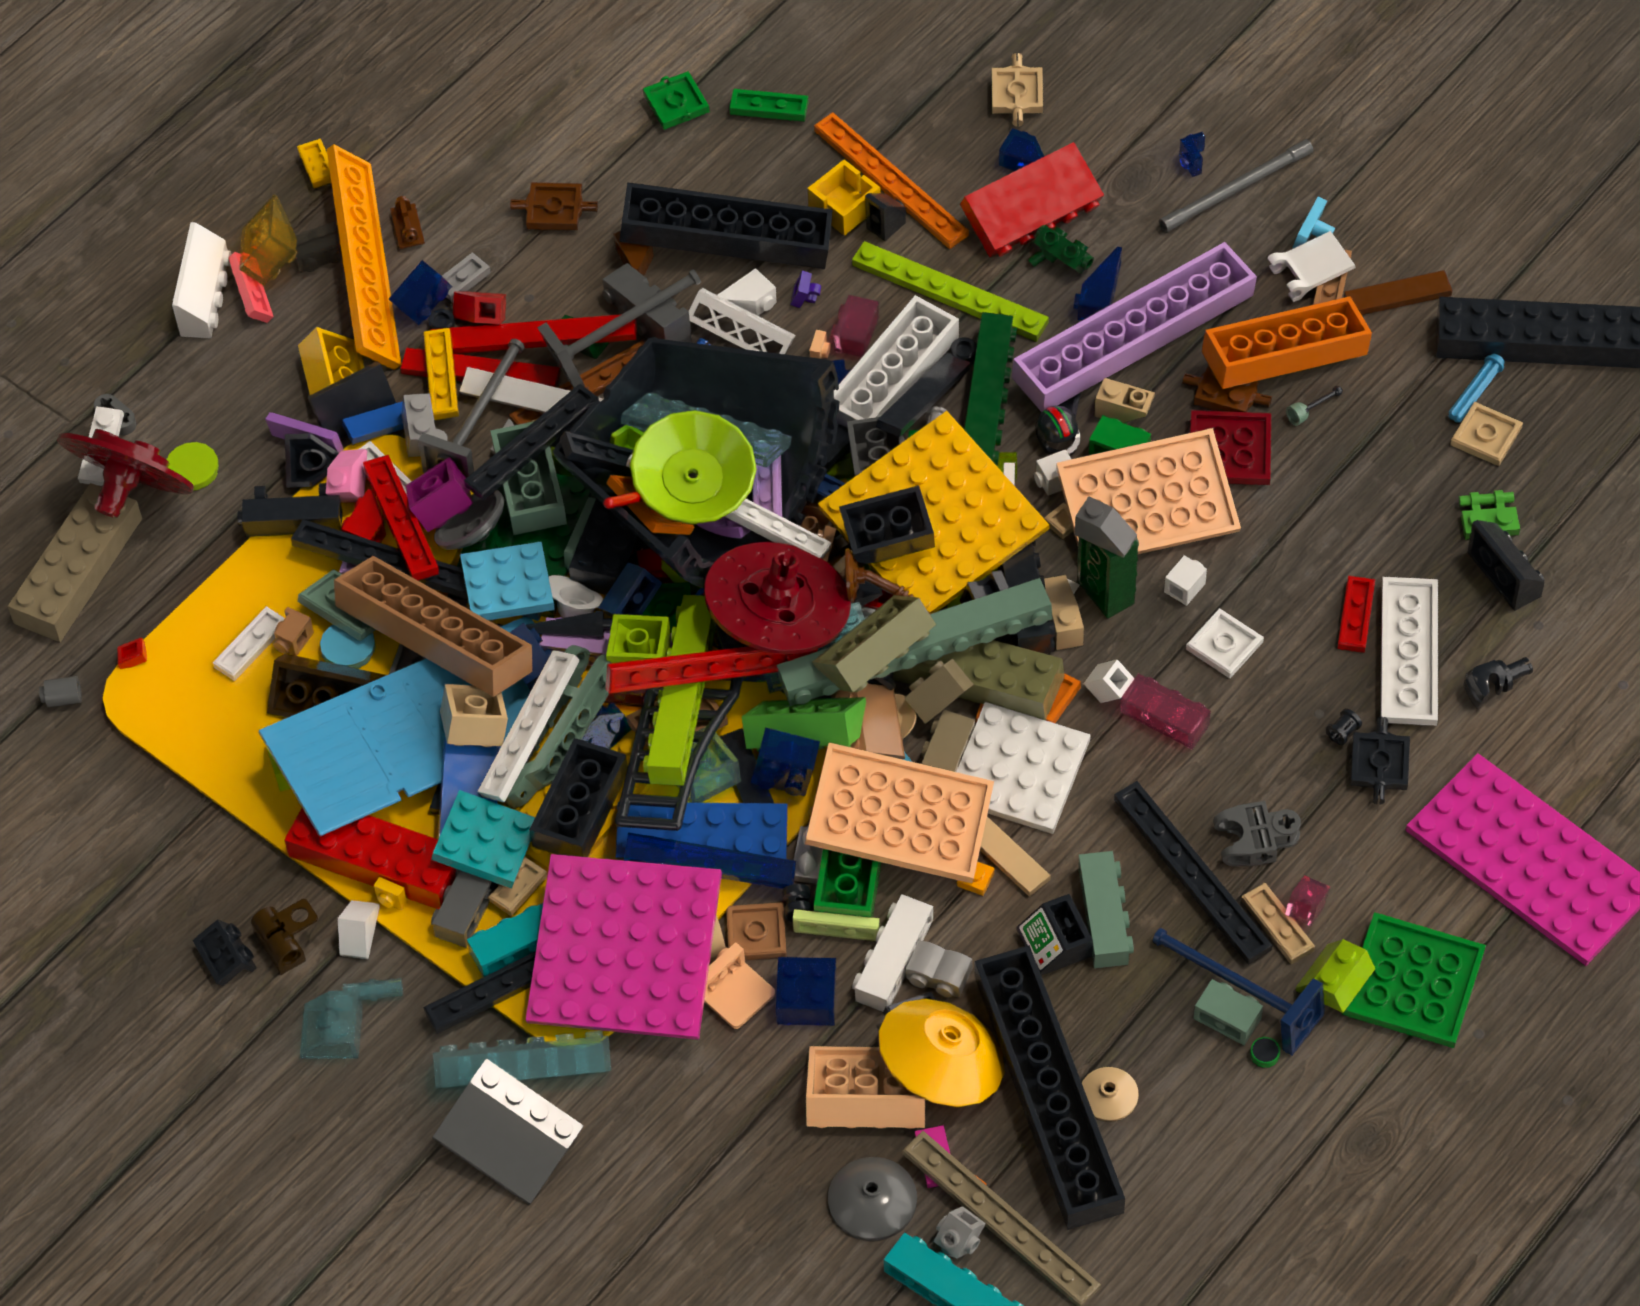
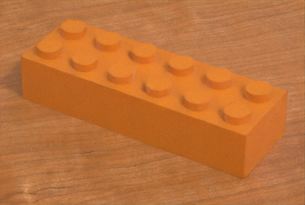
(1286, 342)

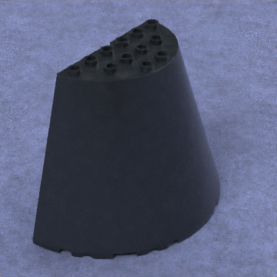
(750, 386)

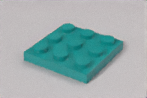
(484, 839)

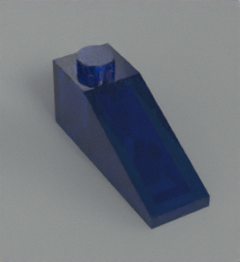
(1099, 287)

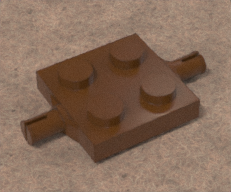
(554, 206)
(1230, 399)

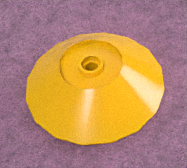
(941, 1052)

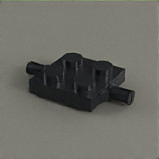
(1380, 760)

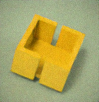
(840, 192)

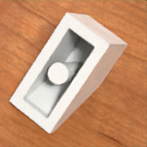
(751, 293)

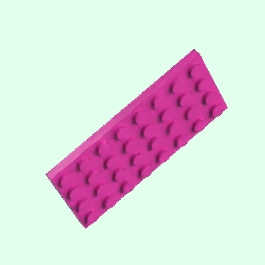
(1530, 858)

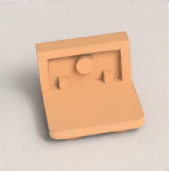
(735, 988)

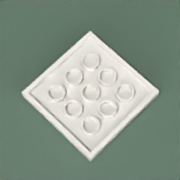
(1029, 763)

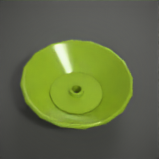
(696, 445)

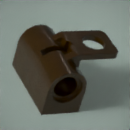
(277, 931)

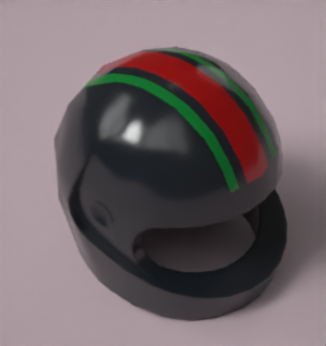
(1057, 425)

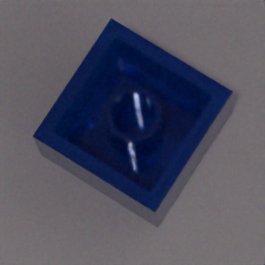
(785, 762)
(806, 991)

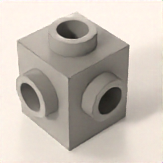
(959, 1232)

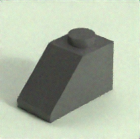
(1104, 527)

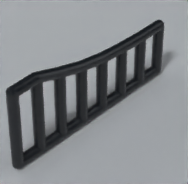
(637, 755)

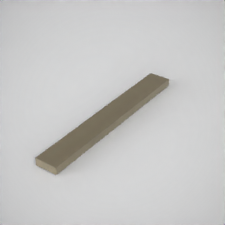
(1001, 1219)

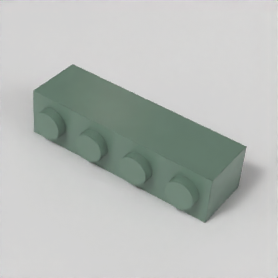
(1104, 909)

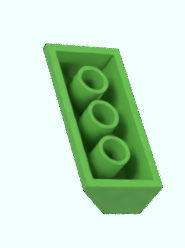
(819, 719)

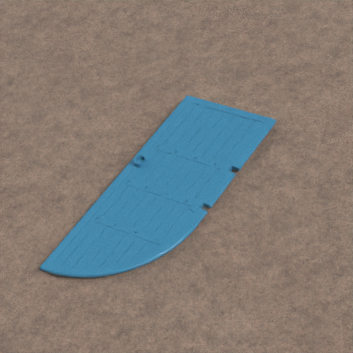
(371, 743)

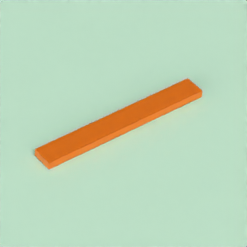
(891, 180)

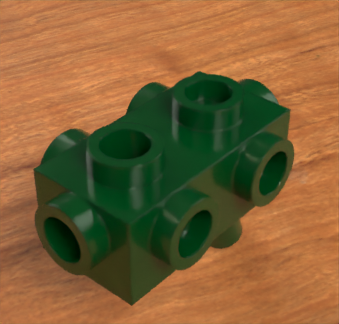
(1055, 246)

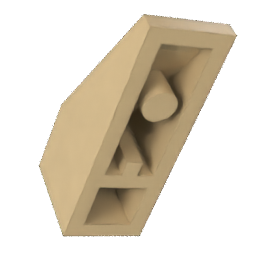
(1065, 613)

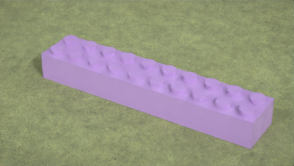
(1133, 327)

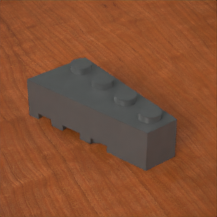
(630, 288)

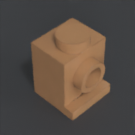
(292, 632)

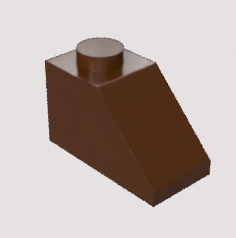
(634, 254)

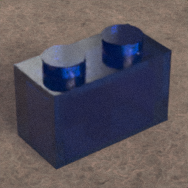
(420, 292)

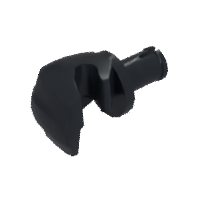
(1497, 672)

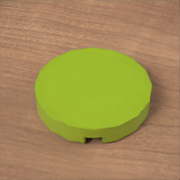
(195, 462)

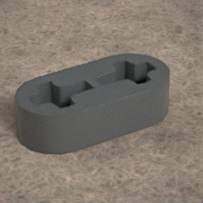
(110, 400)

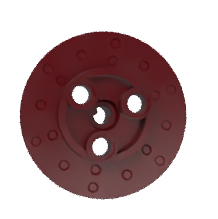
(124, 467)
(777, 598)

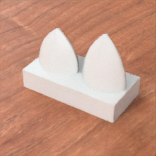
(807, 859)

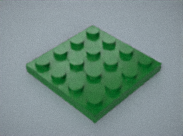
(1417, 981)

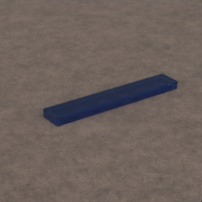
(733, 864)

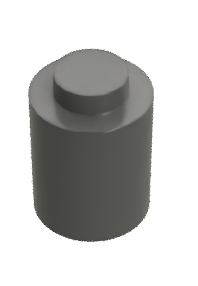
(61, 691)

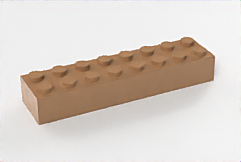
(433, 626)

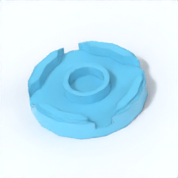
(345, 650)

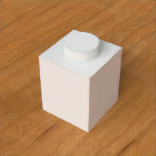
(1046, 472)
(1185, 580)
(1109, 681)

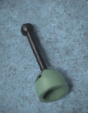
(1299, 412)

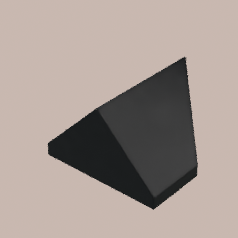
(306, 459)

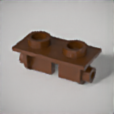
(406, 223)

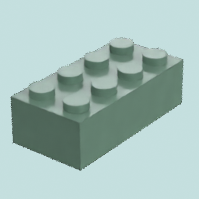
(534, 491)

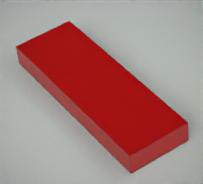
(1356, 614)

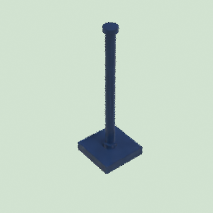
(1298, 1018)

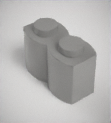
(938, 969)

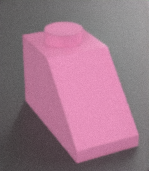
(347, 475)

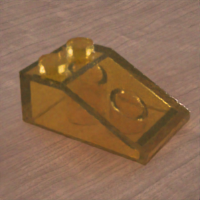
(267, 242)

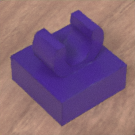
(804, 290)

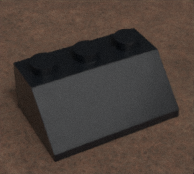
(1504, 564)

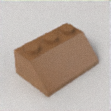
(880, 722)

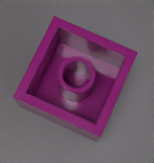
(438, 495)

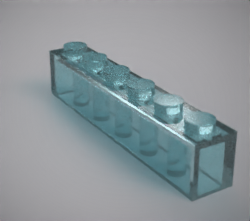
(525, 1061)

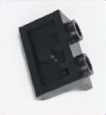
(224, 951)

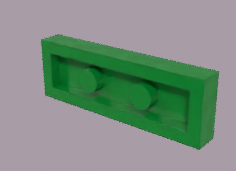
(769, 105)

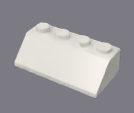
(200, 283)

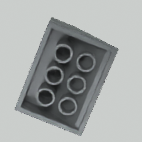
(508, 1132)

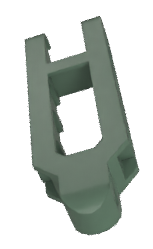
(585, 699)

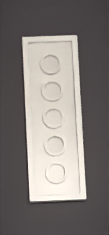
(1409, 651)

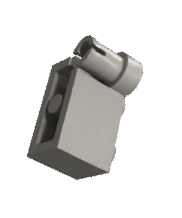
(418, 419)

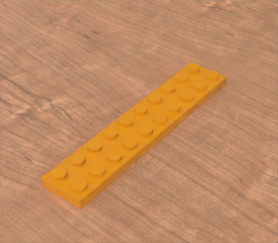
(363, 257)

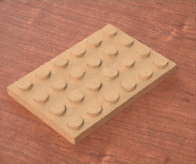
(1162, 488)
(900, 812)

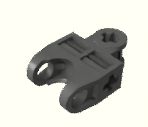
(1258, 831)

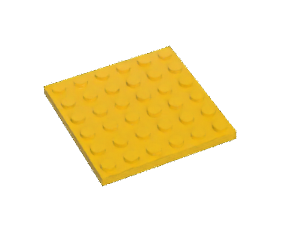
(970, 504)

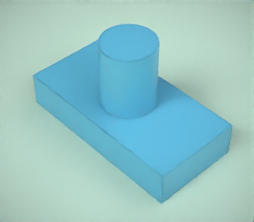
(1312, 224)

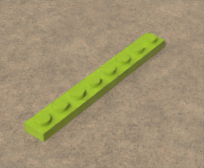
(946, 289)

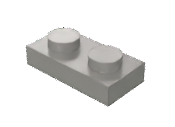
(466, 274)

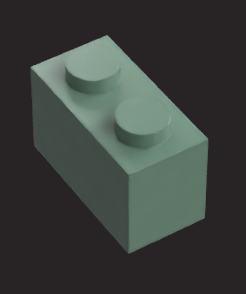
(1228, 1011)

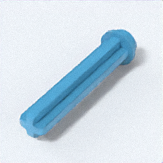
(1493, 365)

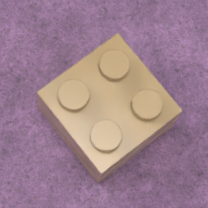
(473, 716)

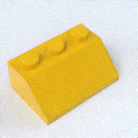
(328, 358)

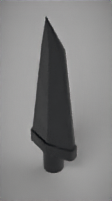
(581, 625)

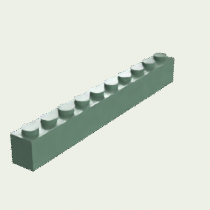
(954, 631)

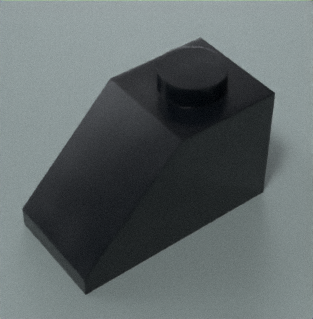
(884, 215)

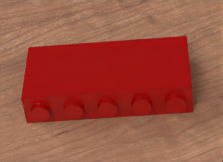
(1032, 197)

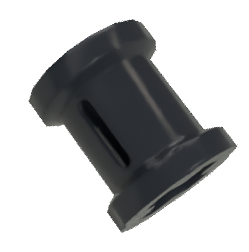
(1343, 726)

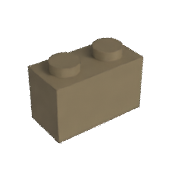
(938, 690)

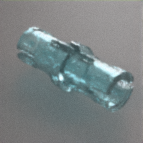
(376, 989)

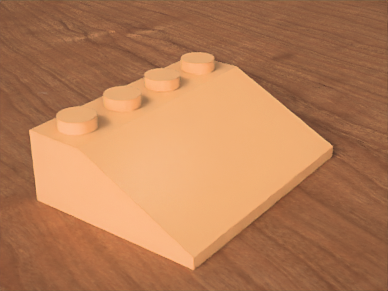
(857, 1090)

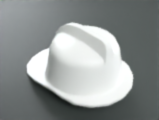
(573, 597)

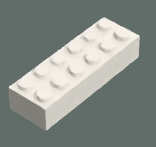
(896, 361)

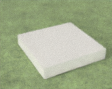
(1224, 643)

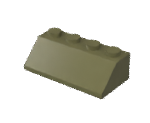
(875, 643)

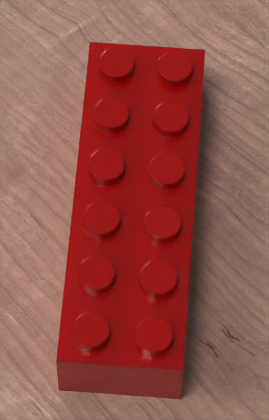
(374, 850)

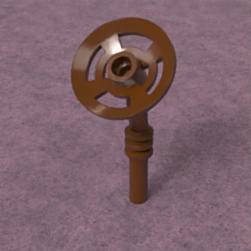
(858, 576)

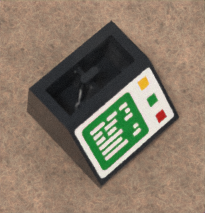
(1056, 935)

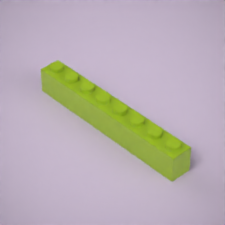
(681, 703)

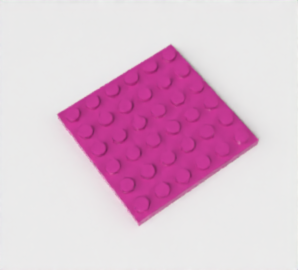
(624, 946)

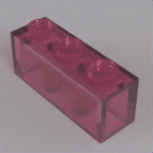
(1165, 711)

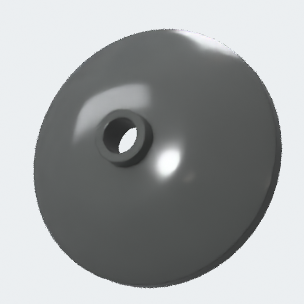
(472, 525)
(872, 1214)

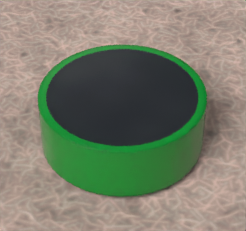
(1265, 1052)

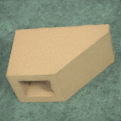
(1122, 401)

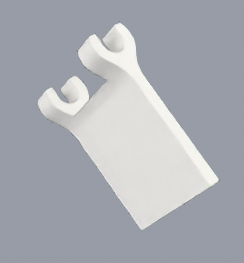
(1312, 264)

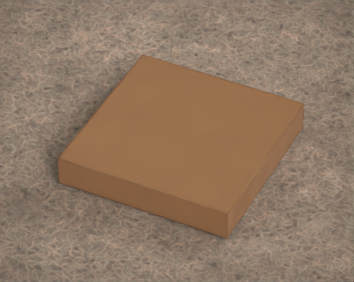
(758, 930)

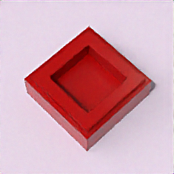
(132, 653)

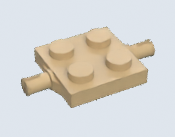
(1017, 90)

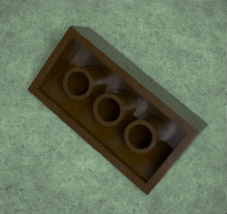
(305, 682)

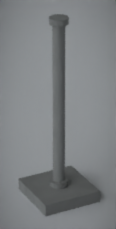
(564, 354)
(435, 450)

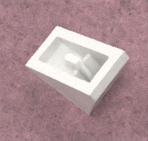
(357, 929)

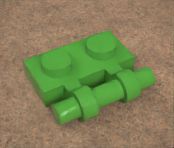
(1504, 517)

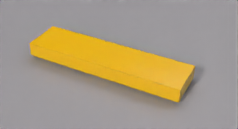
(441, 373)

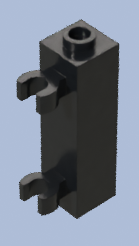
(283, 515)

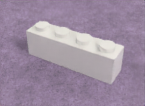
(895, 944)

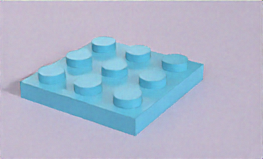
(507, 581)

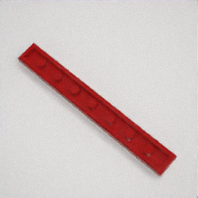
(568, 331)
(693, 668)

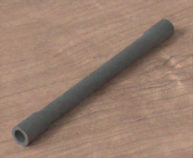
(1181, 215)

